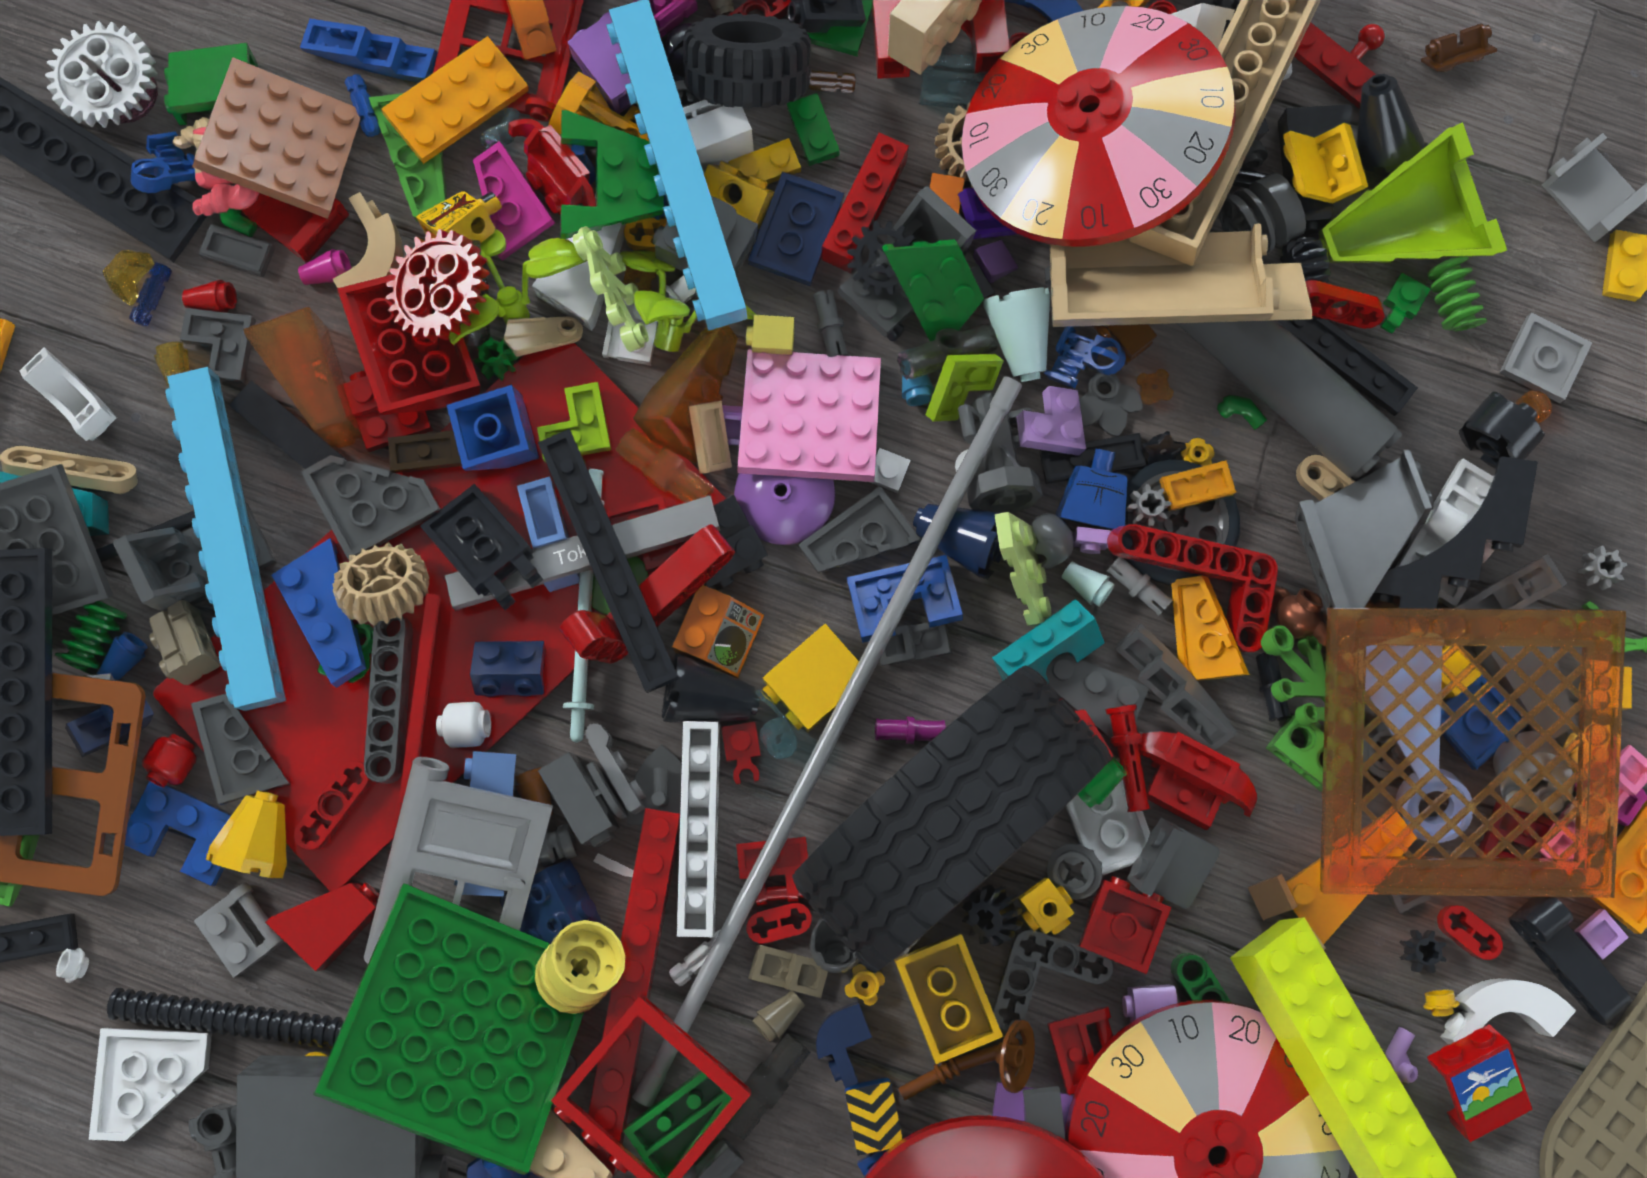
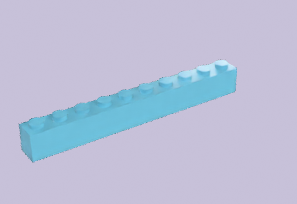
(678, 165)
(225, 540)

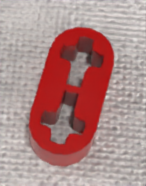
(1474, 926)
(781, 931)

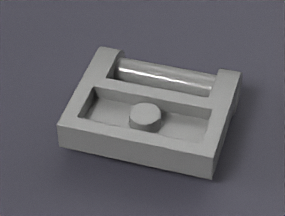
(231, 936)

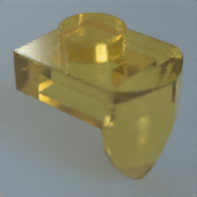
(125, 272)

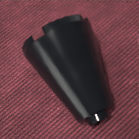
(1386, 126)
(706, 694)

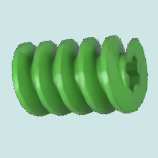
(1454, 295)

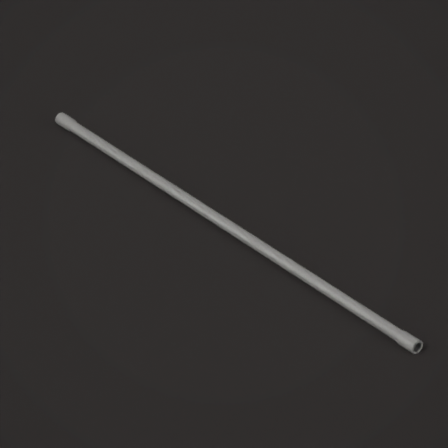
(999, 407)

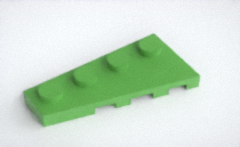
(421, 183)

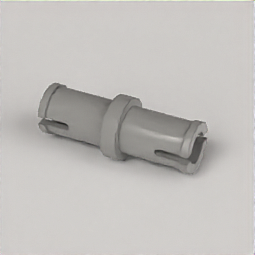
(1139, 585)

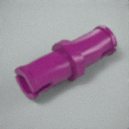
(907, 730)

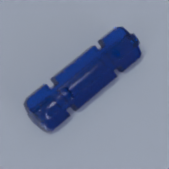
(150, 294)

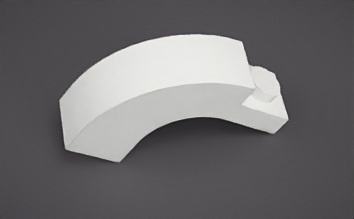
(68, 394)
(1484, 1000)

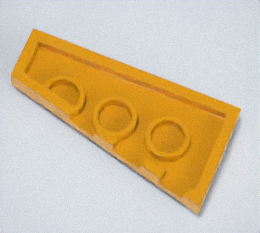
(1329, 911)

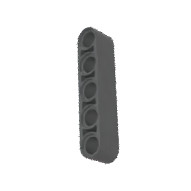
(395, 713)

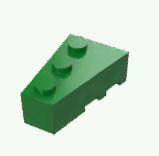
(676, 1122)

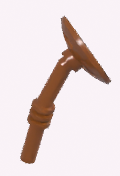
(1008, 1055)

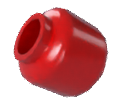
(169, 760)

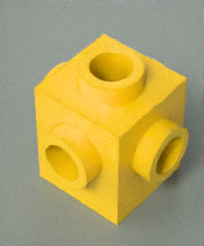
(1034, 901)

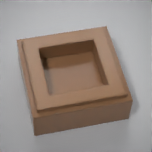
(1272, 896)

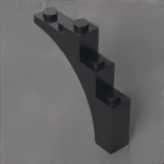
(1498, 521)

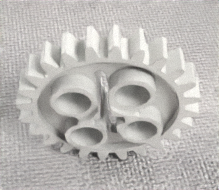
(80, 95)

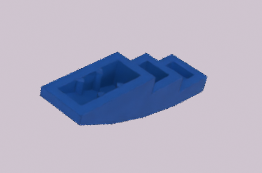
(368, 51)

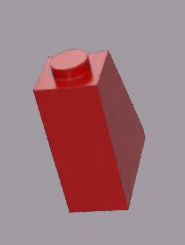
(327, 923)

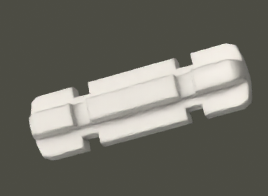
(693, 962)

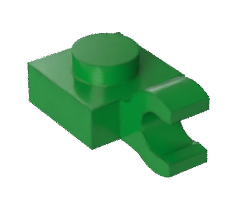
(1404, 300)

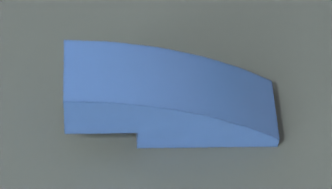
(545, 521)

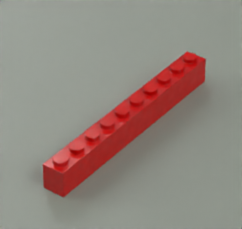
(641, 945)

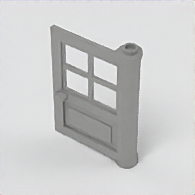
(462, 838)

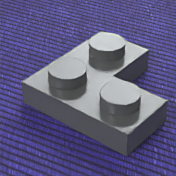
(225, 336)

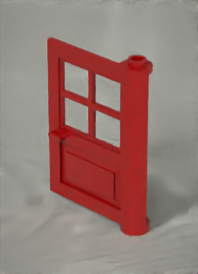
(563, 17)

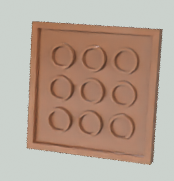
(278, 138)

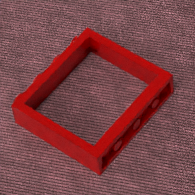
(687, 1046)

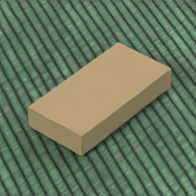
(710, 437)

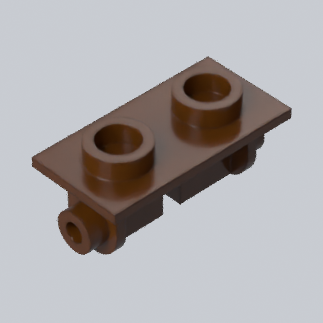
(1446, 53)

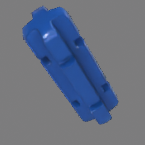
(360, 99)

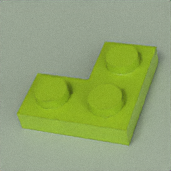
(959, 377)
(586, 420)

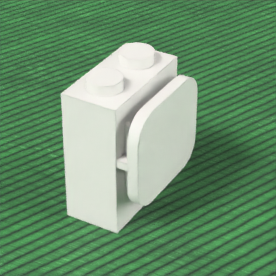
(718, 132)

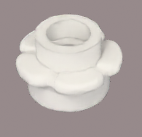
(72, 965)

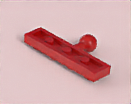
(1335, 64)

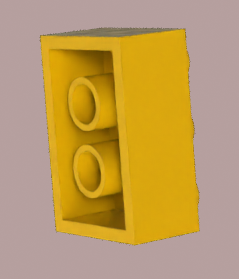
(948, 998)

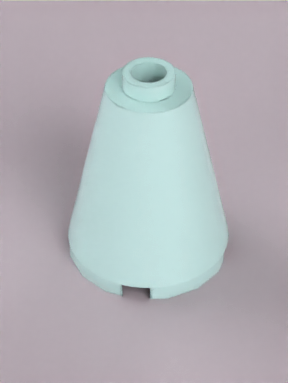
(1022, 329)

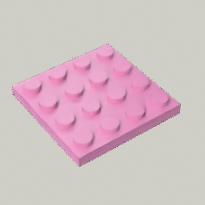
(810, 416)

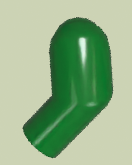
(234, 220)
(1241, 406)

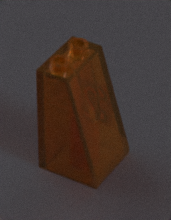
(307, 367)

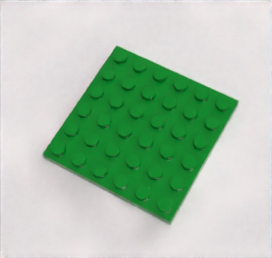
(452, 1033)

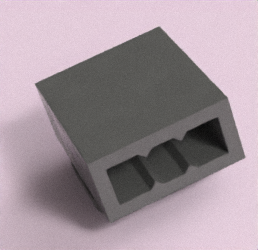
(737, 231)
(584, 799)

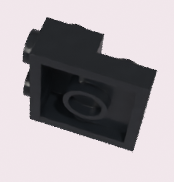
(820, 15)
(741, 538)

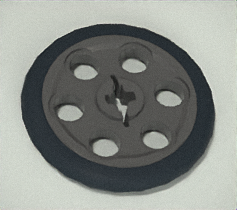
(1222, 518)

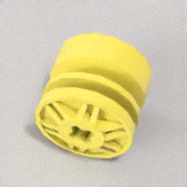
(589, 951)

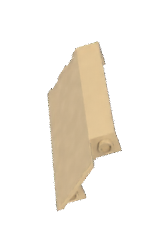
(1139, 286)

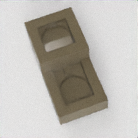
(787, 971)

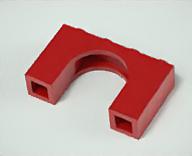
(985, 30)

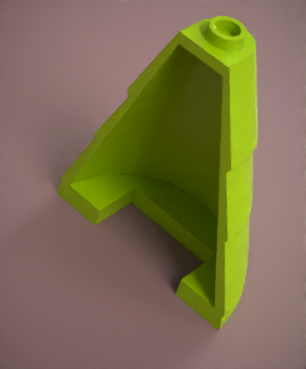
(1417, 211)

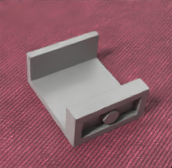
(1592, 190)

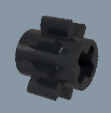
(1433, 949)

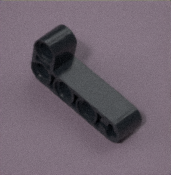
(1545, 929)

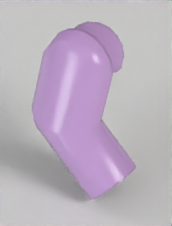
(1398, 1058)

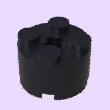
(1502, 429)

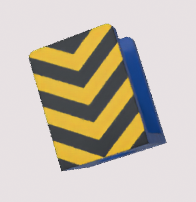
(873, 1115)

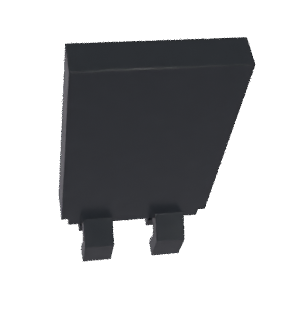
(481, 545)

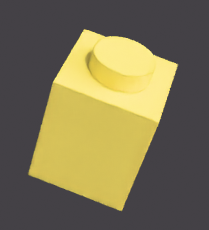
(771, 334)

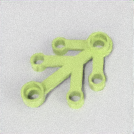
(590, 248)

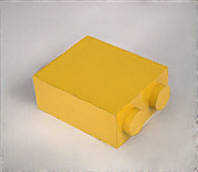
(811, 678)

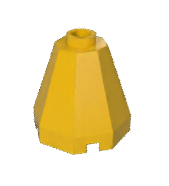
(253, 838)

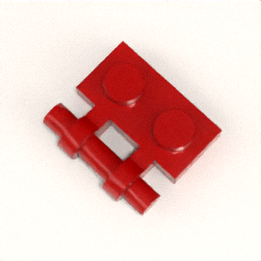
(789, 860)

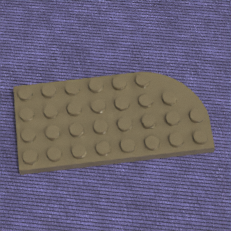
(1604, 1116)

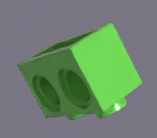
(1301, 760)

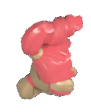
(222, 193)

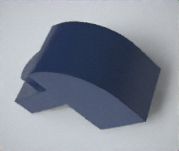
(94, 729)
(836, 1033)

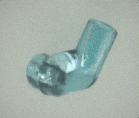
(500, 131)

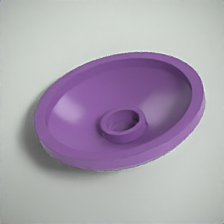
(789, 517)

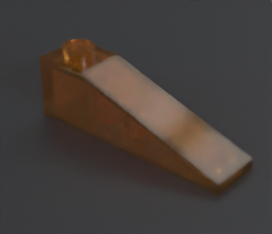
(688, 382)

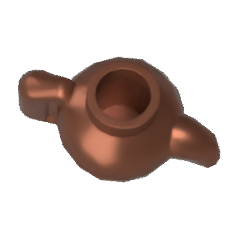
(1300, 613)

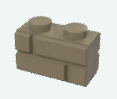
(183, 643)

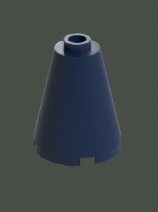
(968, 539)

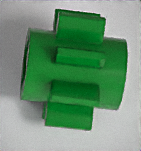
(495, 359)

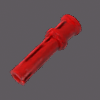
(1127, 739)

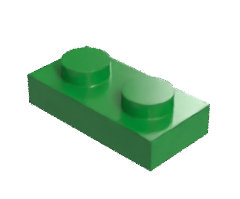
(813, 129)

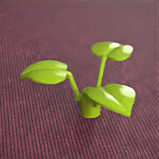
(545, 260)
(655, 306)

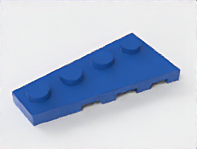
(310, 596)

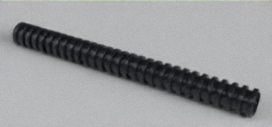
(223, 1018)

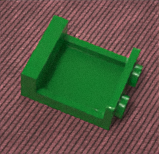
(197, 77)

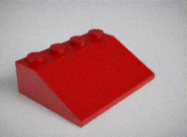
(401, 368)

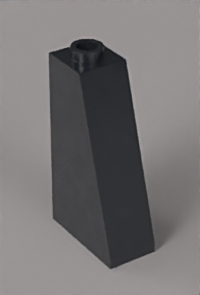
(1311, 122)

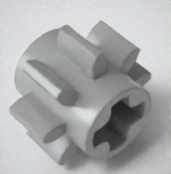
(1153, 498)
(1610, 561)

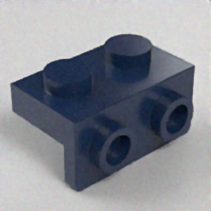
(508, 668)

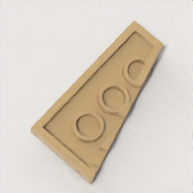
(564, 1155)

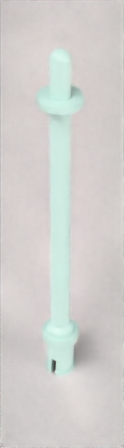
(578, 702)

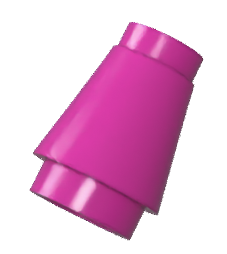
(324, 267)

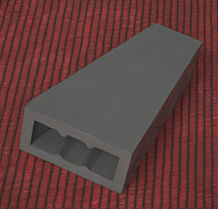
(1529, 698)

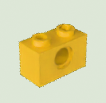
(754, 197)

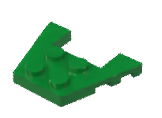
(623, 177)

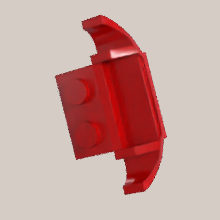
(553, 166)
(1194, 778)

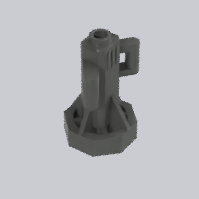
(1000, 480)

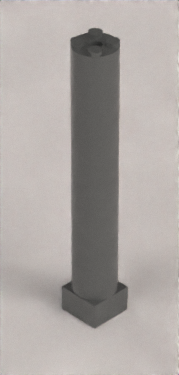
(1300, 390)

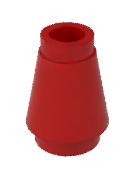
(213, 296)

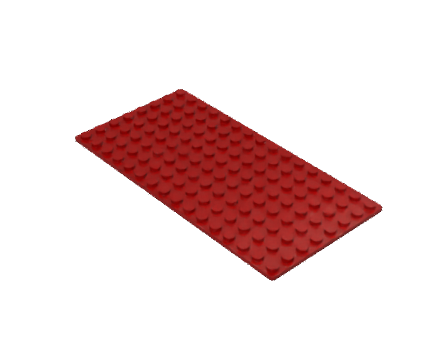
(327, 725)

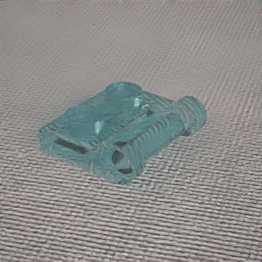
(949, 87)

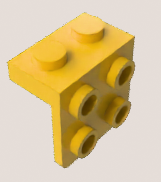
(1326, 165)

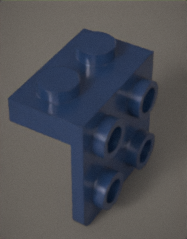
(555, 902)

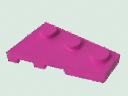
(522, 211)

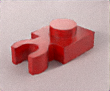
(741, 745)

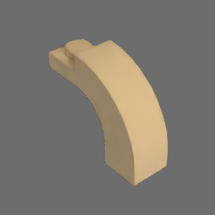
(382, 247)

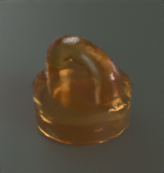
(1539, 402)

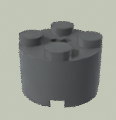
(1508, 752)

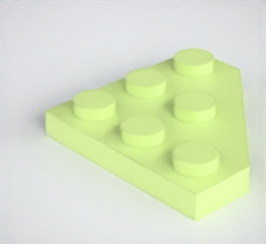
(1018, 548)

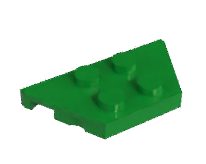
(936, 283)

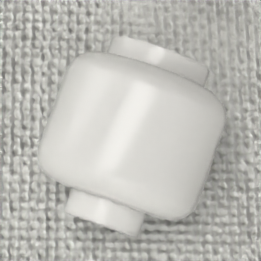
(464, 724)

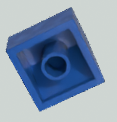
(493, 430)

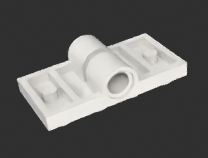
(1450, 514)

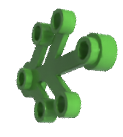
(1279, 642)

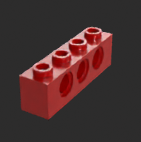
(865, 199)

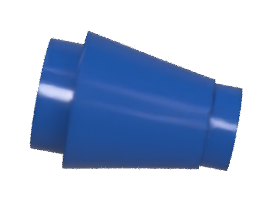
(123, 655)

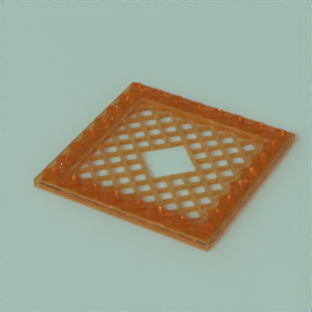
(1598, 743)

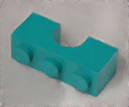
(1068, 630)

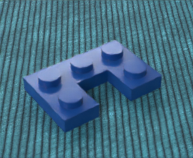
(874, 590)
(174, 808)

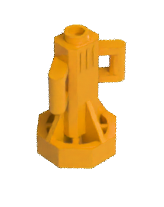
(585, 99)

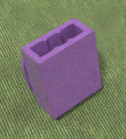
(597, 59)

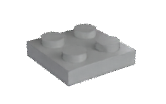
(1545, 357)

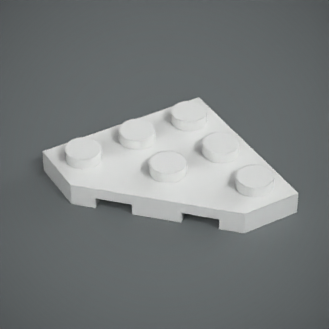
(142, 1075)

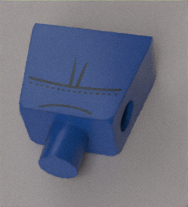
(1095, 494)

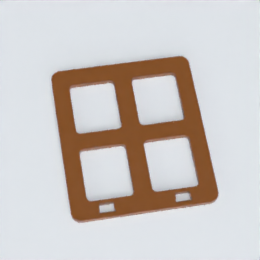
(109, 788)

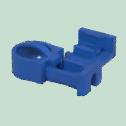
(168, 167)
(1081, 351)

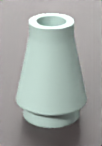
(1088, 583)

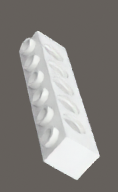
(698, 829)

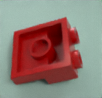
(376, 427)
(1124, 924)

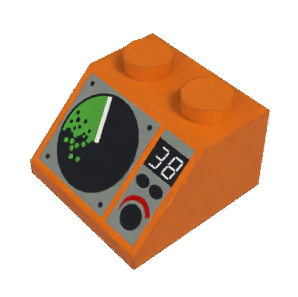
(718, 631)

